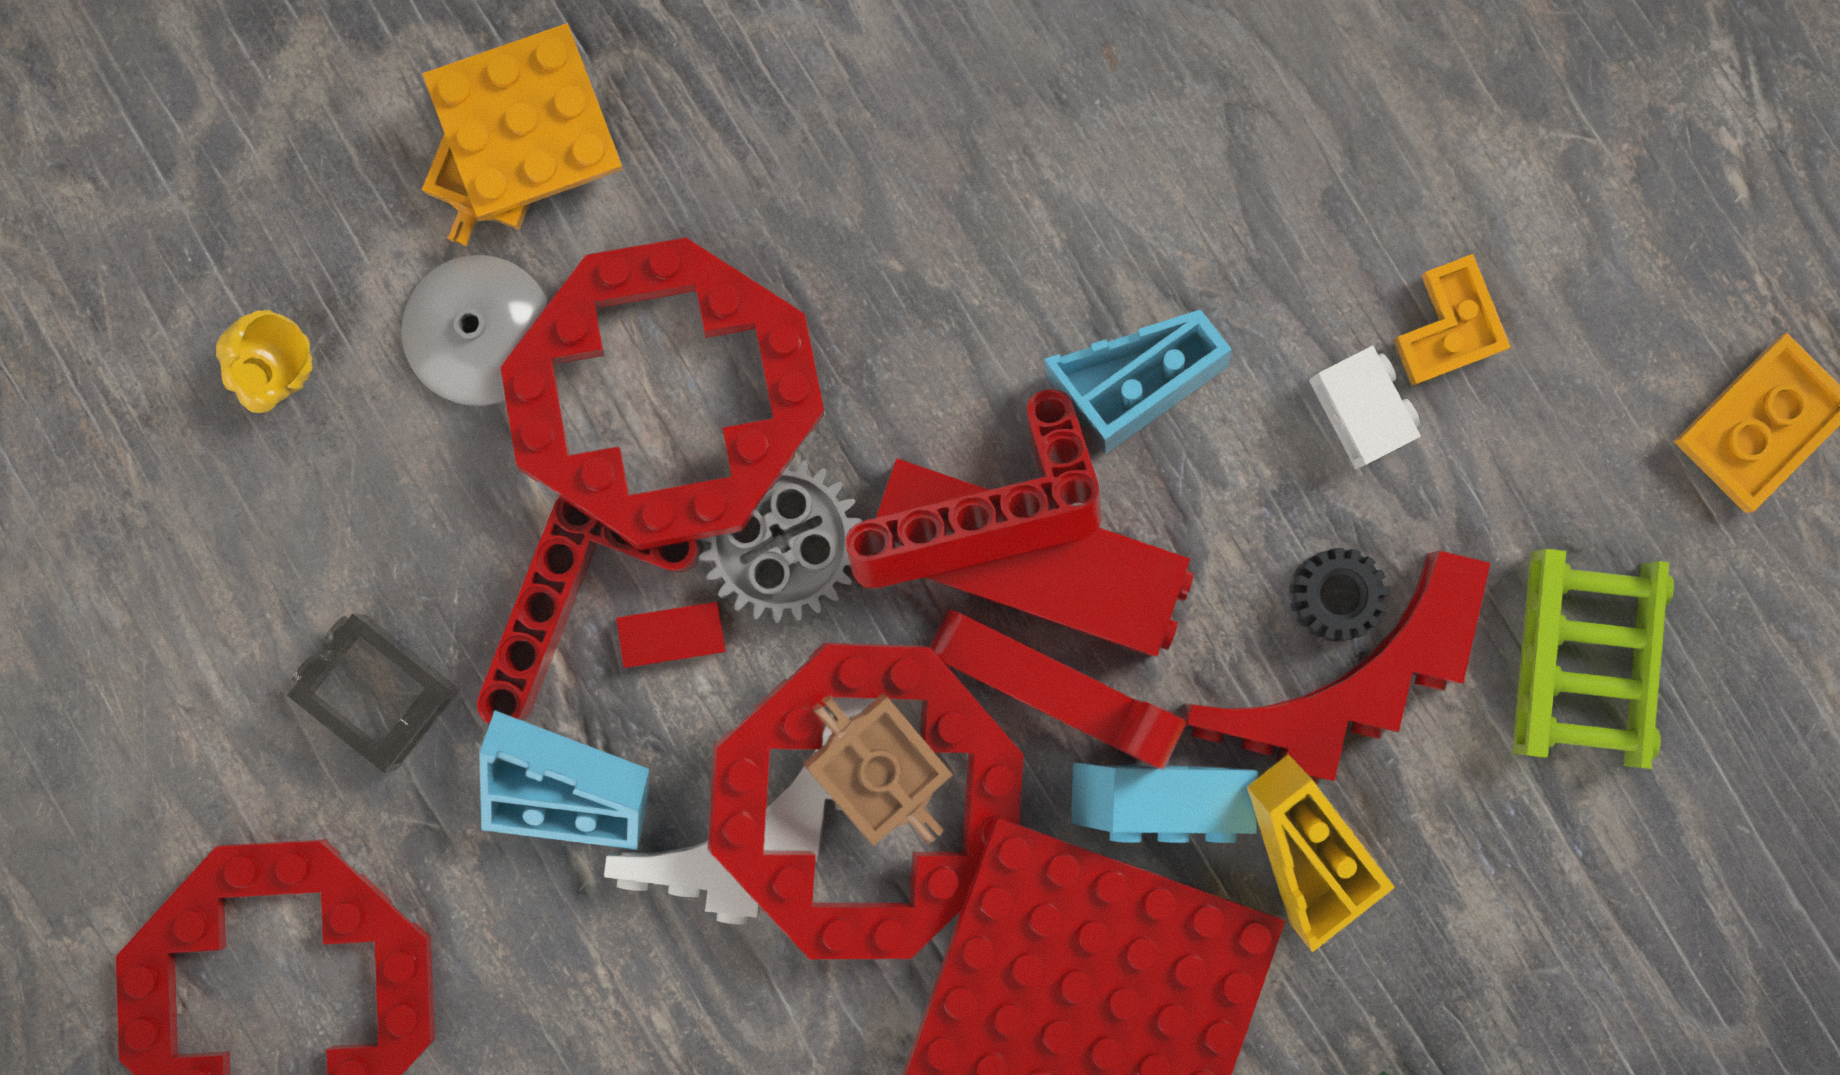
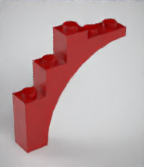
(1427, 641)

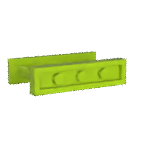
(1542, 679)

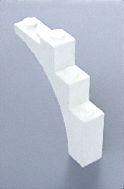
(791, 824)

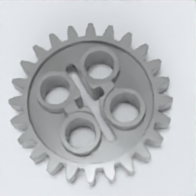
(802, 581)

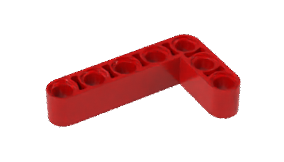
(1048, 500)
(563, 590)
(1057, 689)

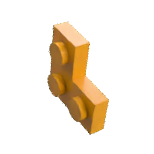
(1466, 324)

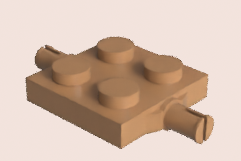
(878, 769)

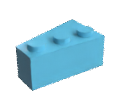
(1140, 376)
(558, 787)
(1165, 802)

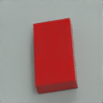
(671, 634)

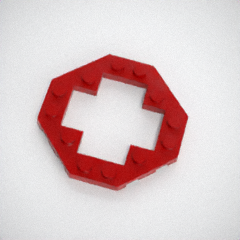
(597, 479)
(785, 878)
(195, 922)

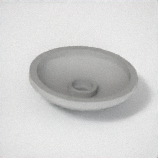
(468, 364)

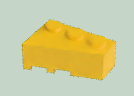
(1314, 855)

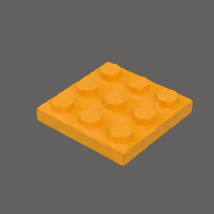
(522, 122)

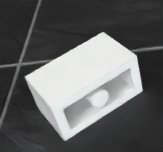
(1366, 406)

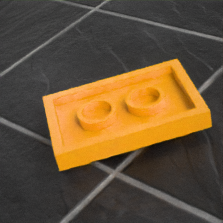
(1764, 423)

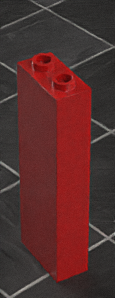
(1089, 585)

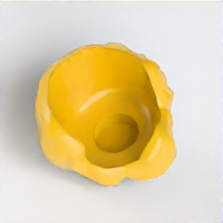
(263, 359)

